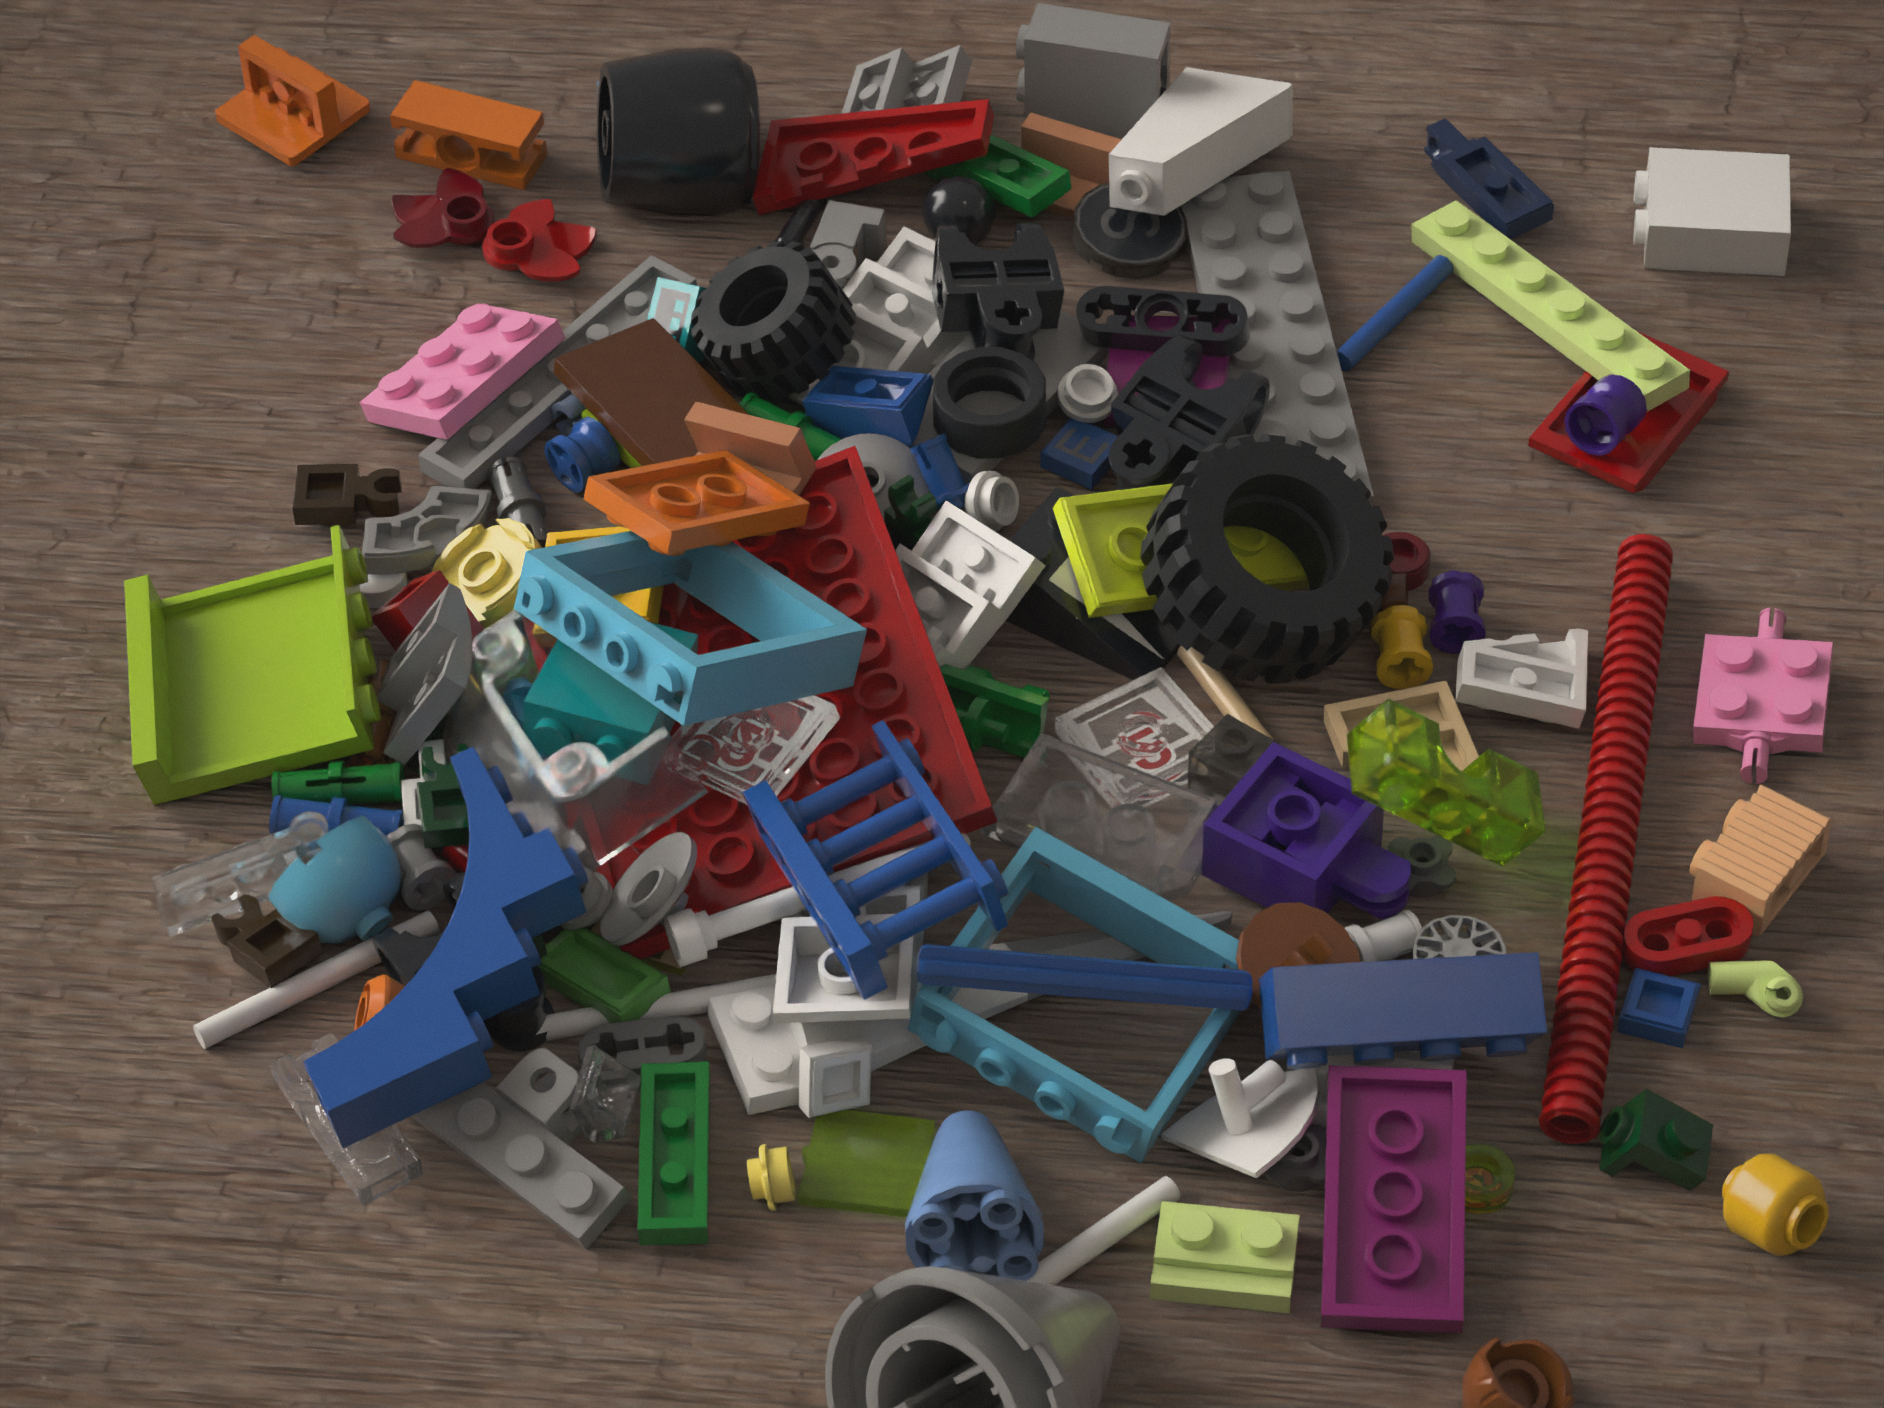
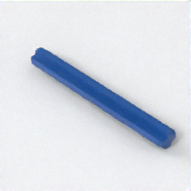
(1084, 977)

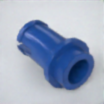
(940, 471)

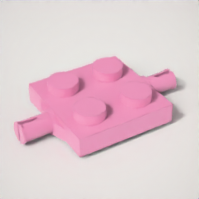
(1763, 694)

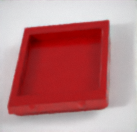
(1652, 442)

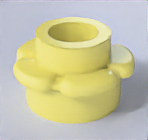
(772, 1176)

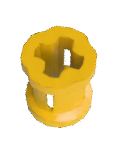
(1402, 654)

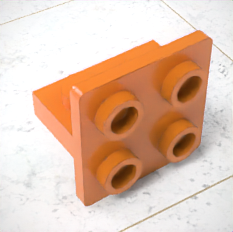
(288, 103)

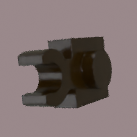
(337, 491)
(268, 944)

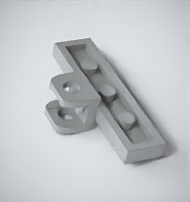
(525, 1145)

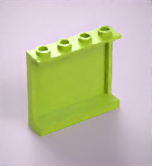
(250, 675)

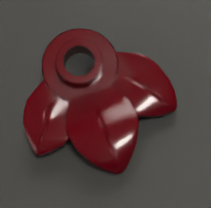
(451, 215)

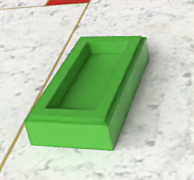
(601, 975)

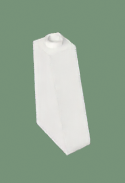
(1197, 137)

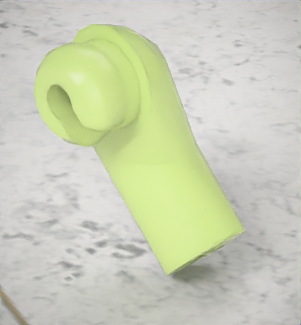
(1759, 981)

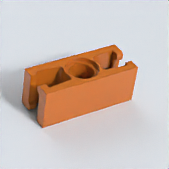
(469, 134)

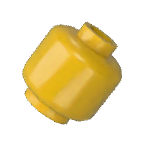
(1774, 1204)

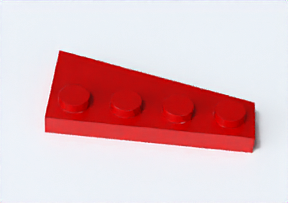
(861, 149)

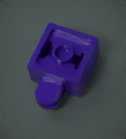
(1303, 838)

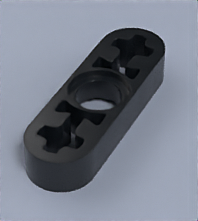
(1146, 303)

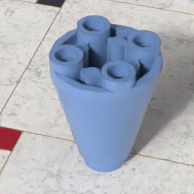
(973, 1205)

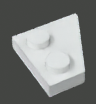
(1526, 677)

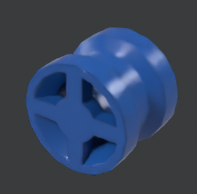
(582, 454)

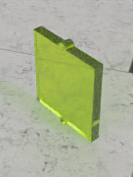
(865, 1162)

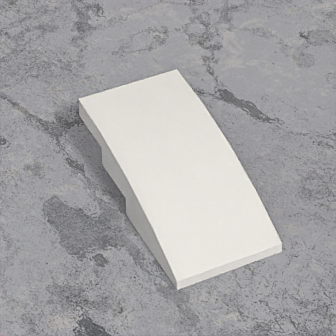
(894, 311)
(965, 583)
(816, 986)

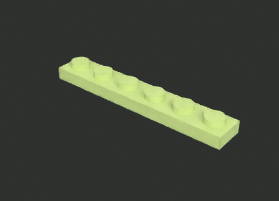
(1548, 303)

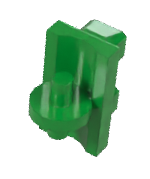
(996, 711)

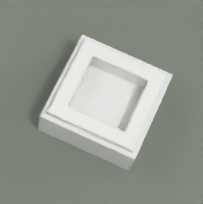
(834, 1075)

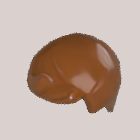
(1517, 1377)

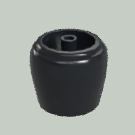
(678, 132)

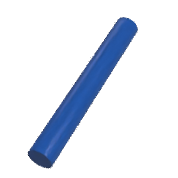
(1394, 312)

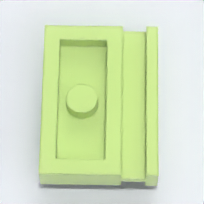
(1225, 1257)

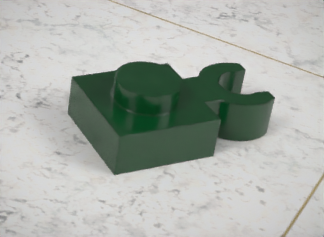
(908, 514)
(441, 803)

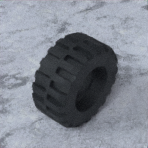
(1307, 508)

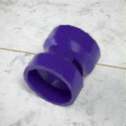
(1605, 415)

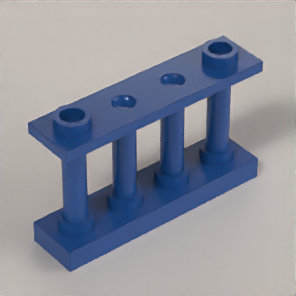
(837, 904)

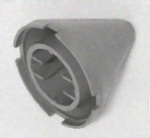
(970, 1344)

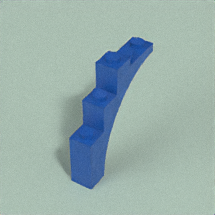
(434, 1031)

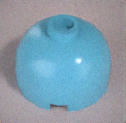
(343, 886)

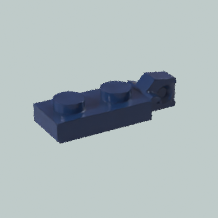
(1487, 180)

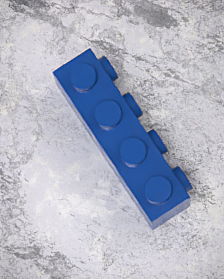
(1402, 1007)

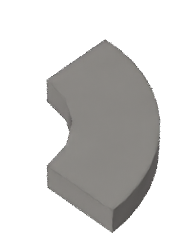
(421, 535)

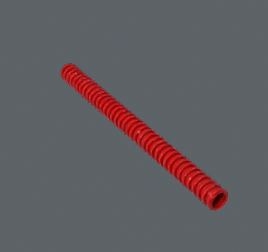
(1606, 844)

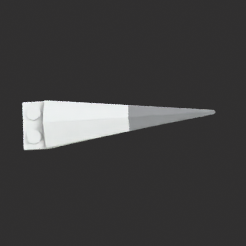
(767, 1054)

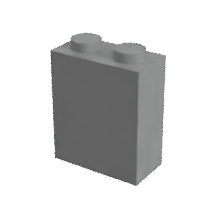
(1092, 67)

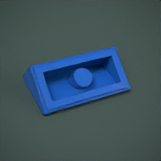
(869, 402)

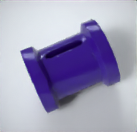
(1456, 606)

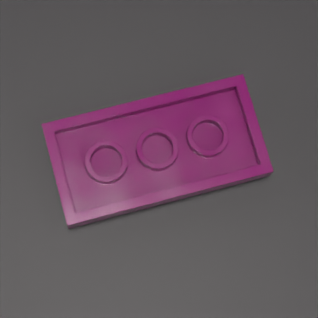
(1394, 1199)

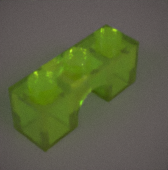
(1404, 770)

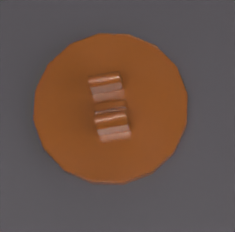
(1292, 937)

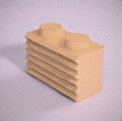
(1762, 854)

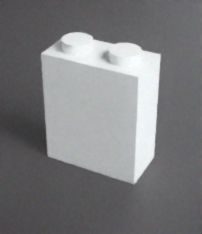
(1714, 211)

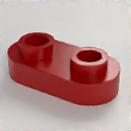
(1683, 935)

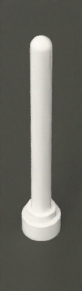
(696, 933)

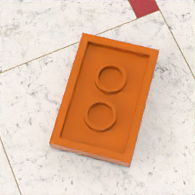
(695, 502)

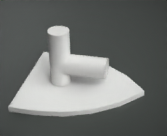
(1249, 1120)

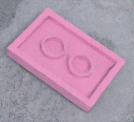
(462, 370)

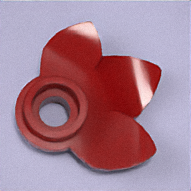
(537, 243)

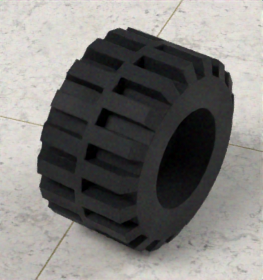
(773, 321)

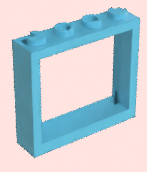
(802, 639)
(1124, 913)

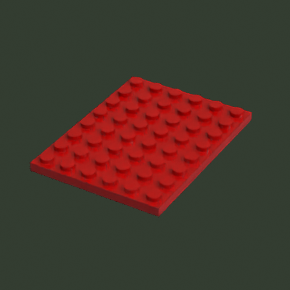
(852, 566)

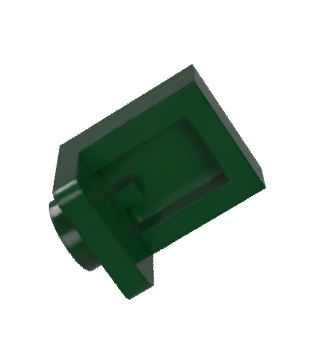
(1658, 1138)

